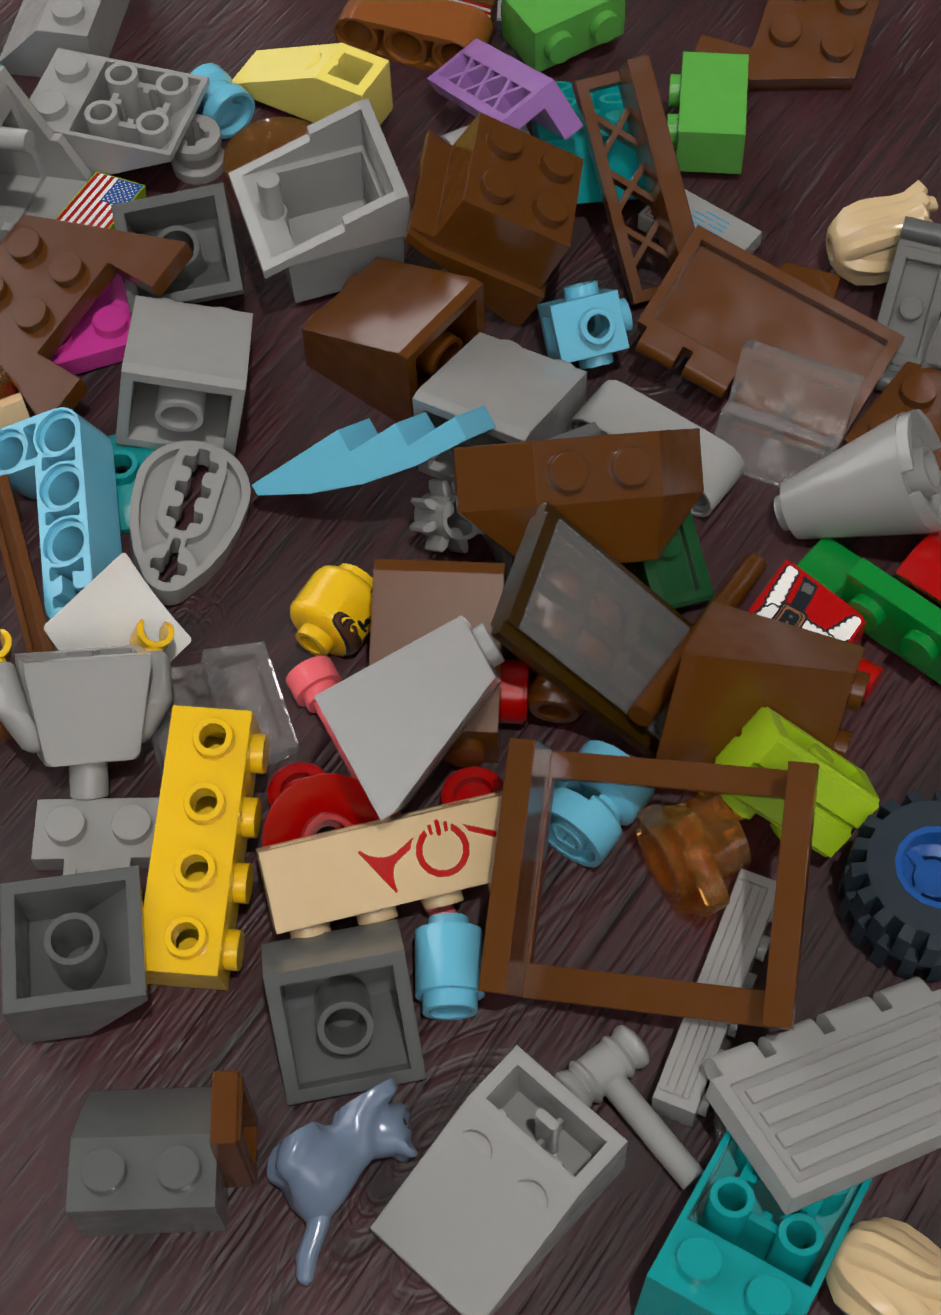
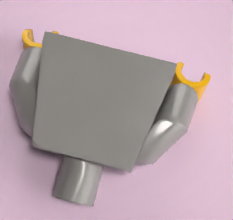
(87, 704)

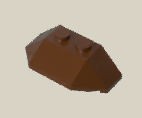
(615, 487)

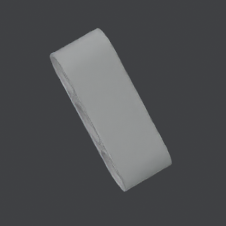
(625, 410)

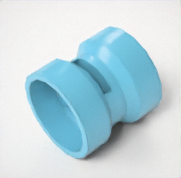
(225, 101)

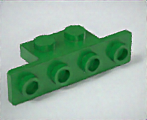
(892, 611)

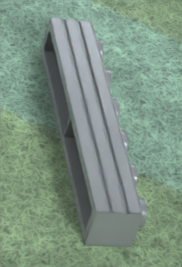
(728, 963)

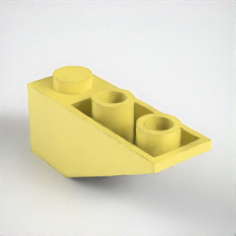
(317, 80)

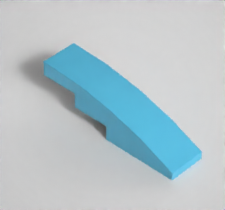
(362, 455)

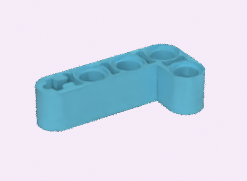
(73, 478)

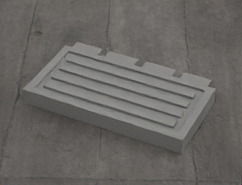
(836, 1094)

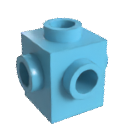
(566, 322)

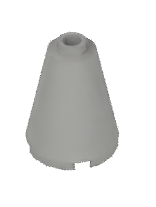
(870, 486)

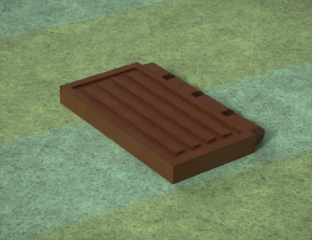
(725, 296)

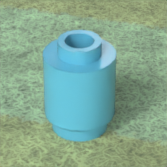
(448, 966)

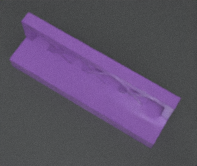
(504, 89)

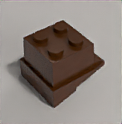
(496, 211)

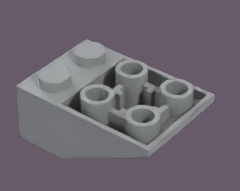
(117, 110)
(500, 1186)

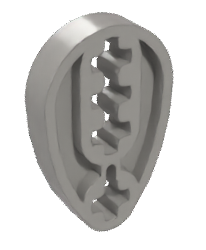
(158, 505)

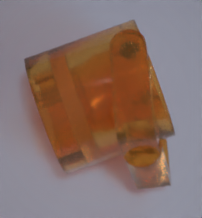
(693, 851)

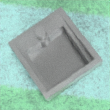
(36, 165)
(325, 203)

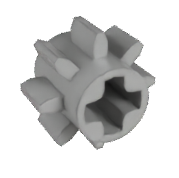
(438, 519)

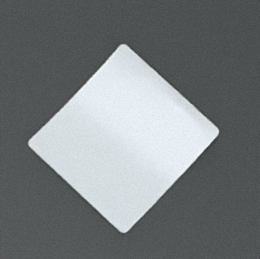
(110, 610)

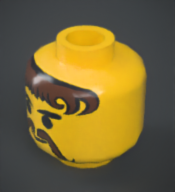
(334, 610)

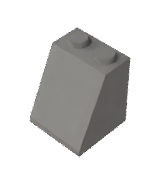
(183, 374)
(522, 391)
(411, 709)

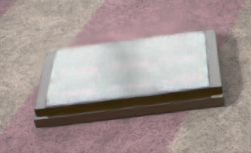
(587, 624)

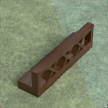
(656, 162)

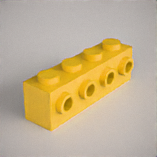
(201, 847)

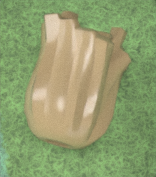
(867, 233)
(886, 1270)

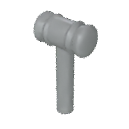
(606, 1072)

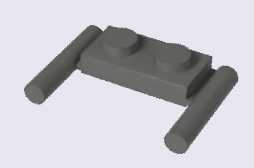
(913, 293)

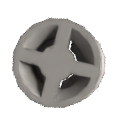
(199, 153)

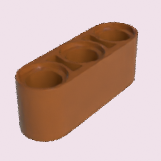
(412, 31)

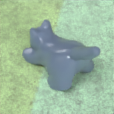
(323, 1162)

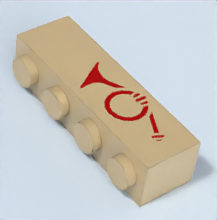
(380, 866)

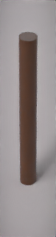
(661, 685)

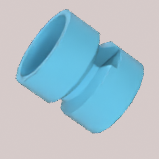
(589, 814)

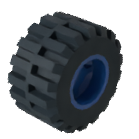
(896, 886)

